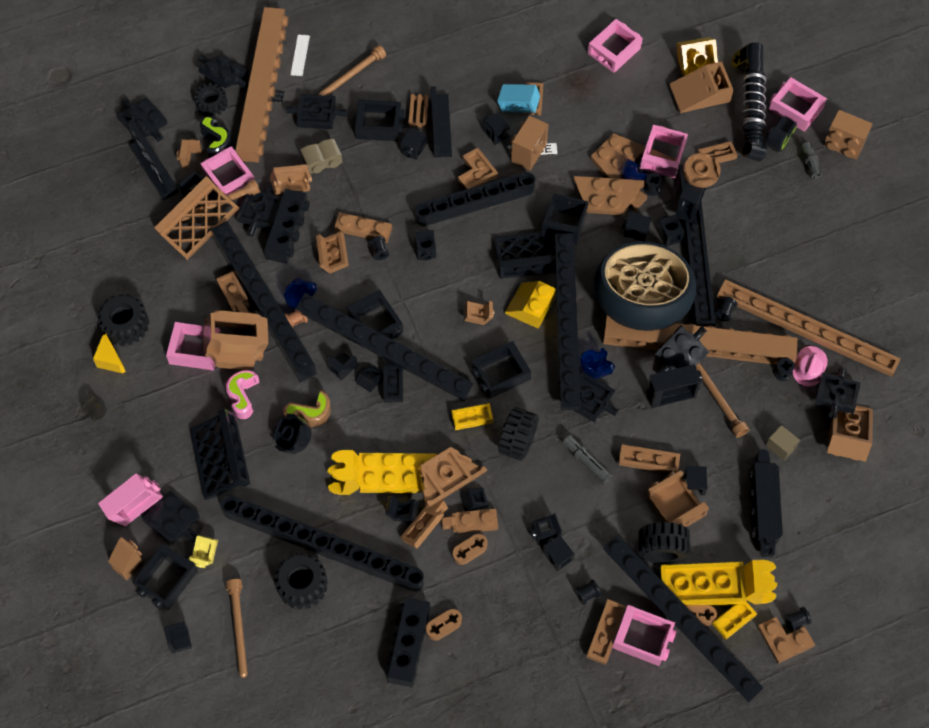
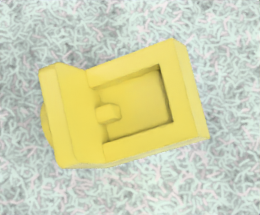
(203, 551)

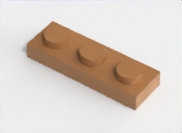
(362, 227)
(649, 459)
(606, 632)

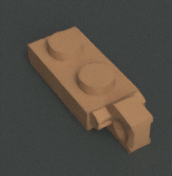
(233, 292)
(471, 521)
(424, 524)

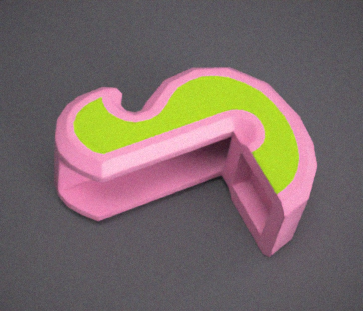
(235, 391)

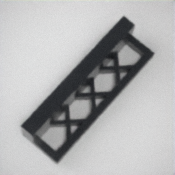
(441, 124)

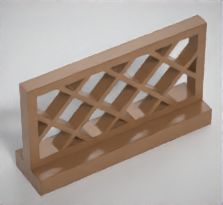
(183, 209)

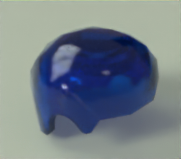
(631, 171)

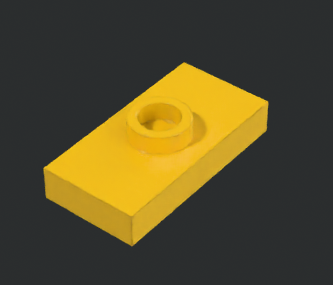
(472, 416)
(734, 619)

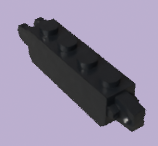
(766, 504)

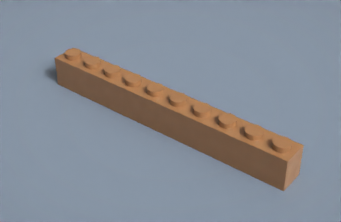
(261, 85)
(720, 342)

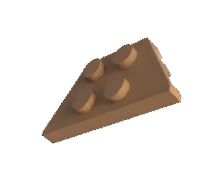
(608, 194)
(446, 475)

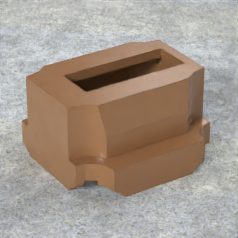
(235, 350)

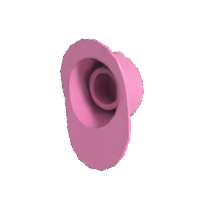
(809, 366)

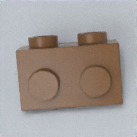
(332, 252)

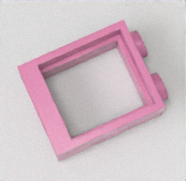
(605, 56)
(802, 91)
(220, 159)
(661, 165)
(173, 353)
(130, 499)
(649, 619)

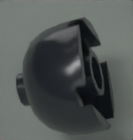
(292, 434)

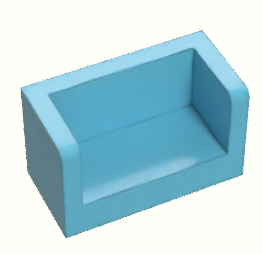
(519, 98)

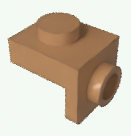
(188, 147)
(478, 313)

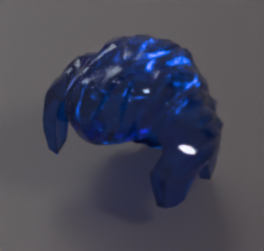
(296, 290)
(595, 363)

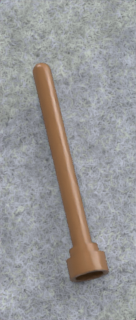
(377, 53)
(251, 188)
(739, 428)
(234, 588)

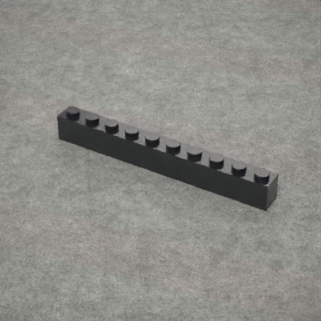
(264, 302)

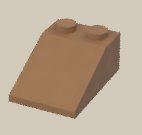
(851, 434)

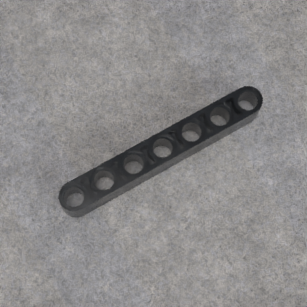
(468, 204)

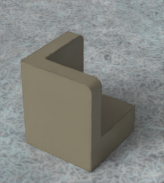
(782, 442)

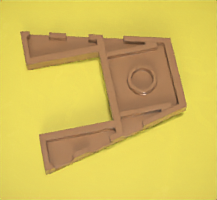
(613, 152)

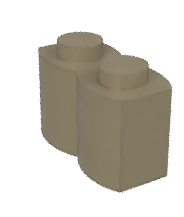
(321, 156)

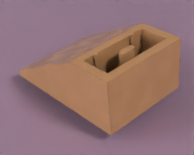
(702, 88)

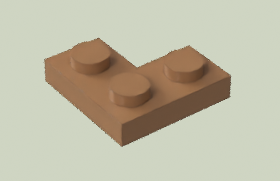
(480, 172)
(783, 645)

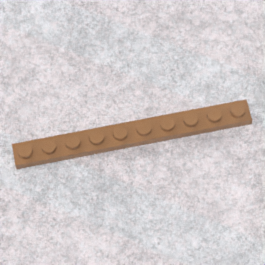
(810, 328)

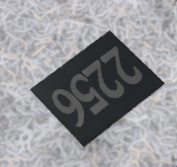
(278, 96)

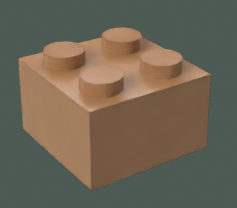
(847, 134)
(529, 142)

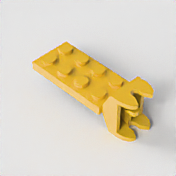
(376, 472)
(721, 582)

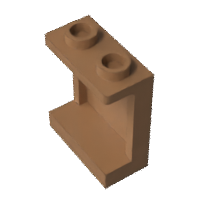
(675, 501)

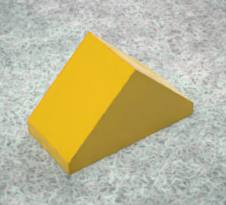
(106, 356)

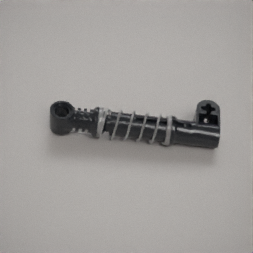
(751, 61)

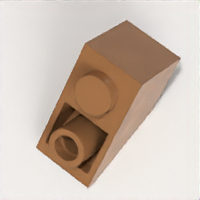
(125, 558)

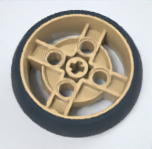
(645, 286)

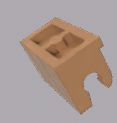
(290, 178)

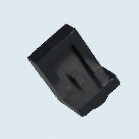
(401, 509)

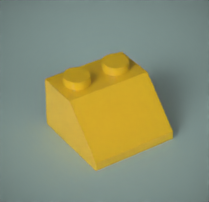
(696, 54)
(532, 303)

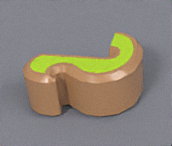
(314, 416)

